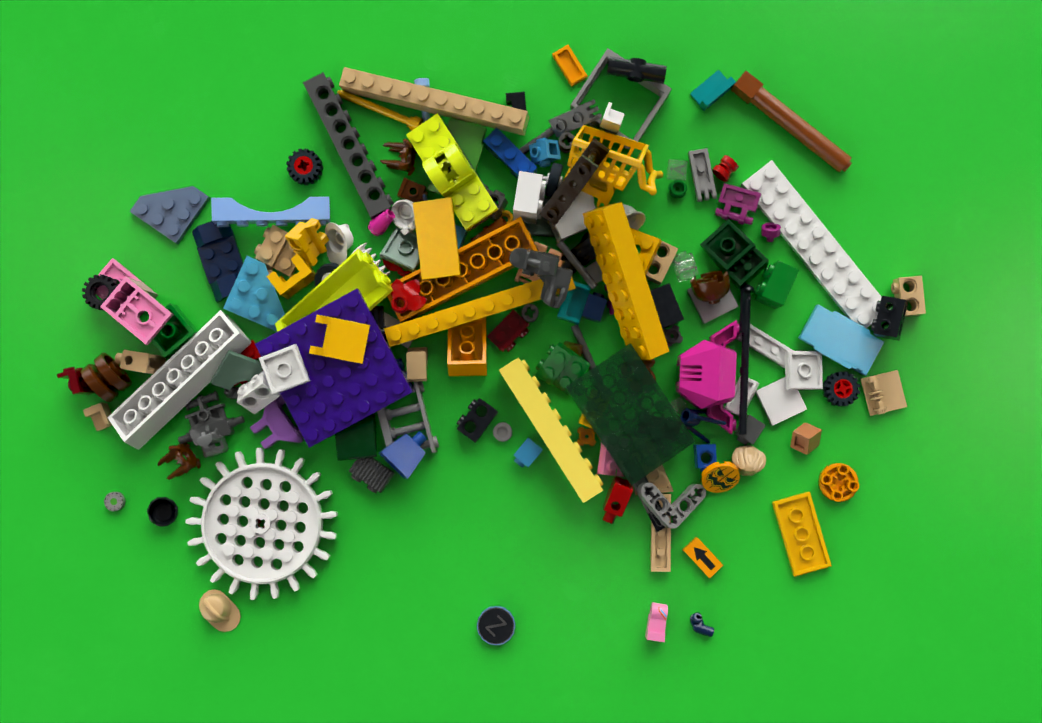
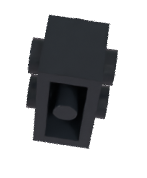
(893, 318)

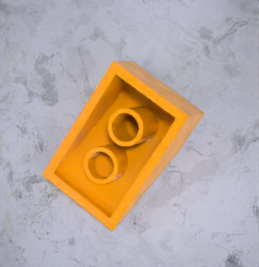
(467, 349)

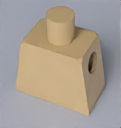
(139, 361)

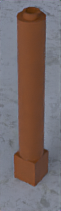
(751, 91)

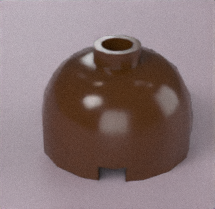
(711, 286)

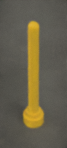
(411, 122)

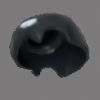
(162, 511)

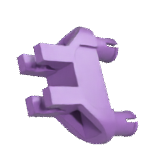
(278, 423)

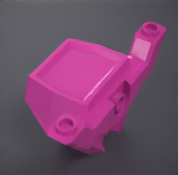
(710, 375)

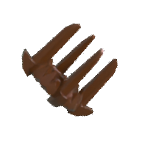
(407, 158)
(176, 453)

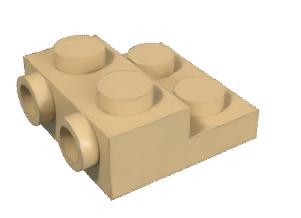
(276, 251)

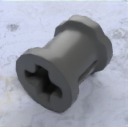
(562, 146)
(533, 308)

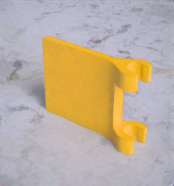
(342, 339)

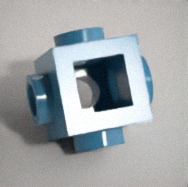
(544, 152)

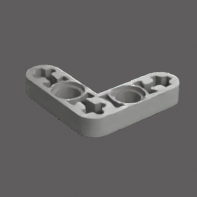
(674, 508)

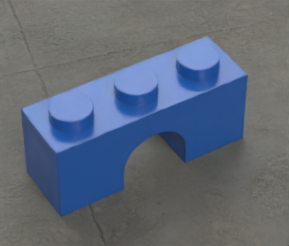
(508, 153)

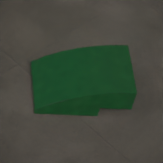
(735, 254)
(357, 440)

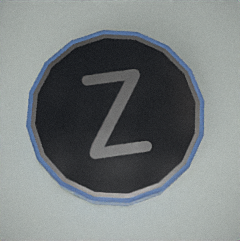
(496, 625)

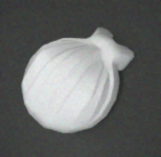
(404, 215)

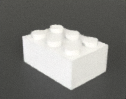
(529, 197)

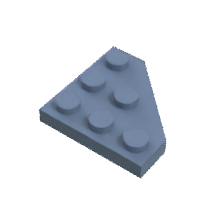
(171, 210)

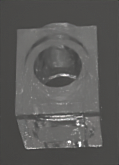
(685, 266)

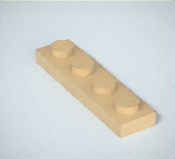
(661, 546)

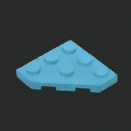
(255, 295)

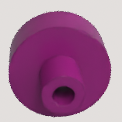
(770, 231)

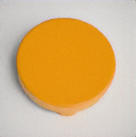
(838, 482)

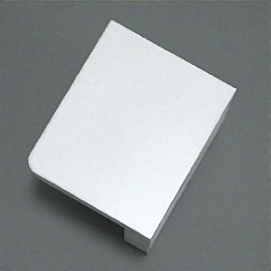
(612, 119)

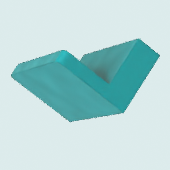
(712, 89)

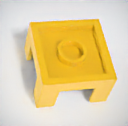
(296, 281)

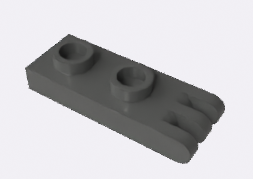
(574, 118)

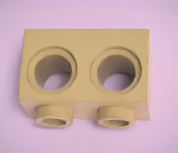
(662, 263)
(914, 296)

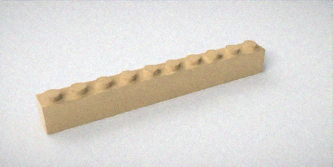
(434, 101)

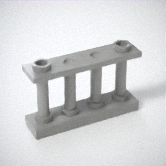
(390, 434)

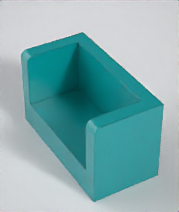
(574, 304)

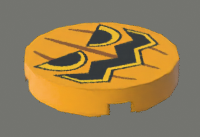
(720, 477)

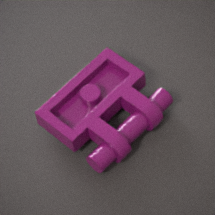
(740, 198)

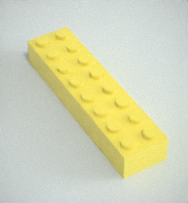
(550, 429)

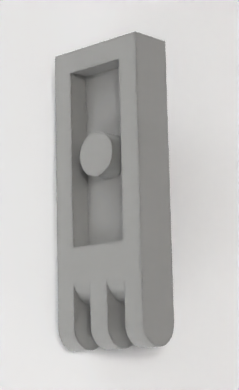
(702, 174)

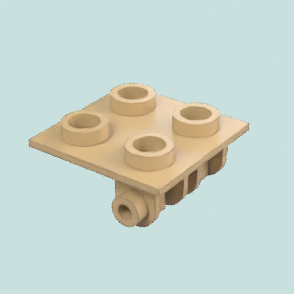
(883, 392)

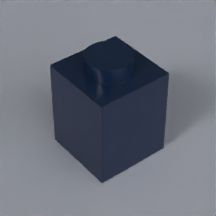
(594, 307)

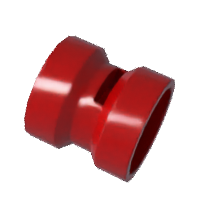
(725, 168)

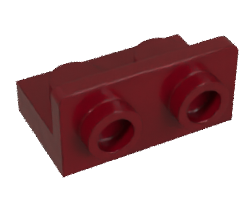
(508, 331)
(76, 382)

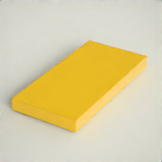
(436, 238)
(801, 534)

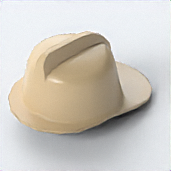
(219, 610)

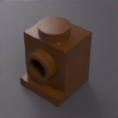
(407, 186)

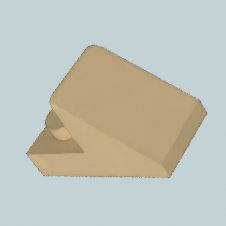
(417, 364)

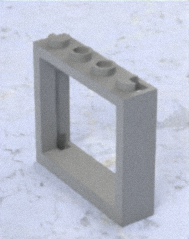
(659, 89)

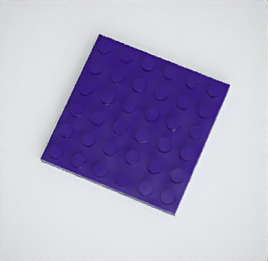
(338, 389)

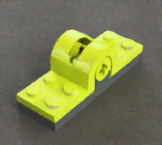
(452, 172)

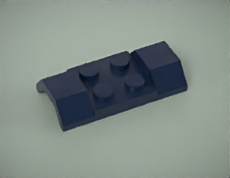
(219, 257)

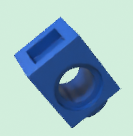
(699, 450)

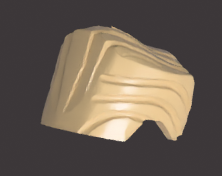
(748, 460)

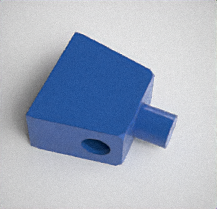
(405, 453)

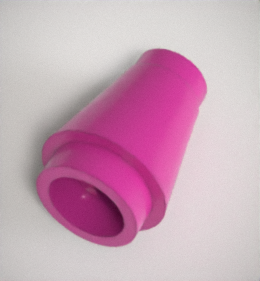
(381, 222)

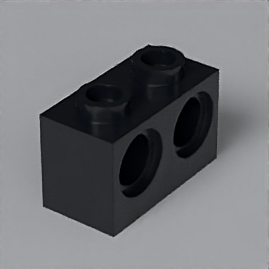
(480, 422)

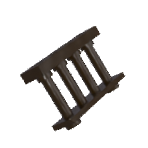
(574, 181)

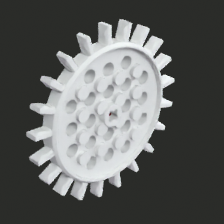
(233, 485)

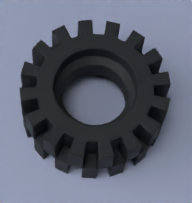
(91, 287)

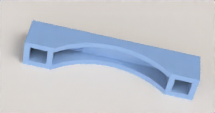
(228, 211)

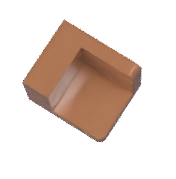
(806, 438)

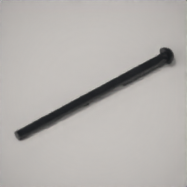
(745, 306)

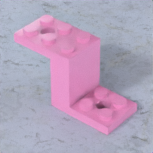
(130, 301)

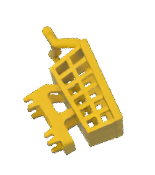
(603, 184)

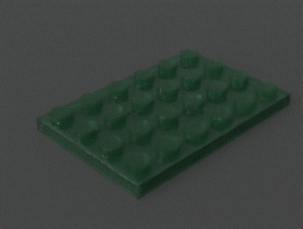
(630, 414)

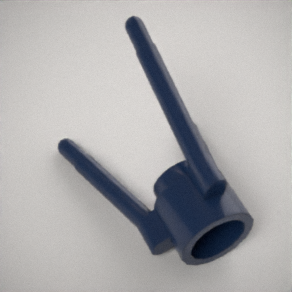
(691, 418)

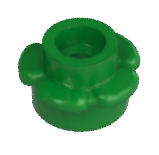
(682, 188)

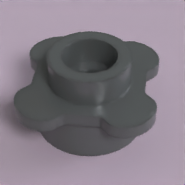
(677, 336)

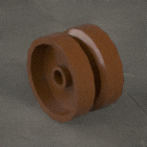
(106, 377)

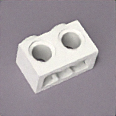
(255, 394)

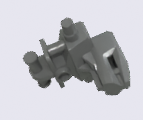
(546, 268)
(209, 425)

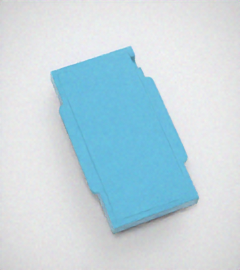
(841, 339)

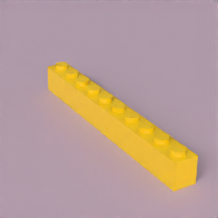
(466, 312)

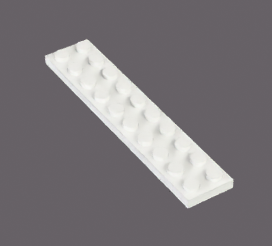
(815, 245)

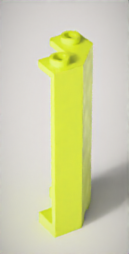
(354, 273)

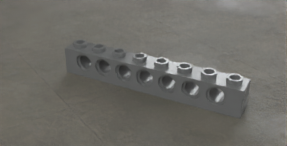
(316, 87)

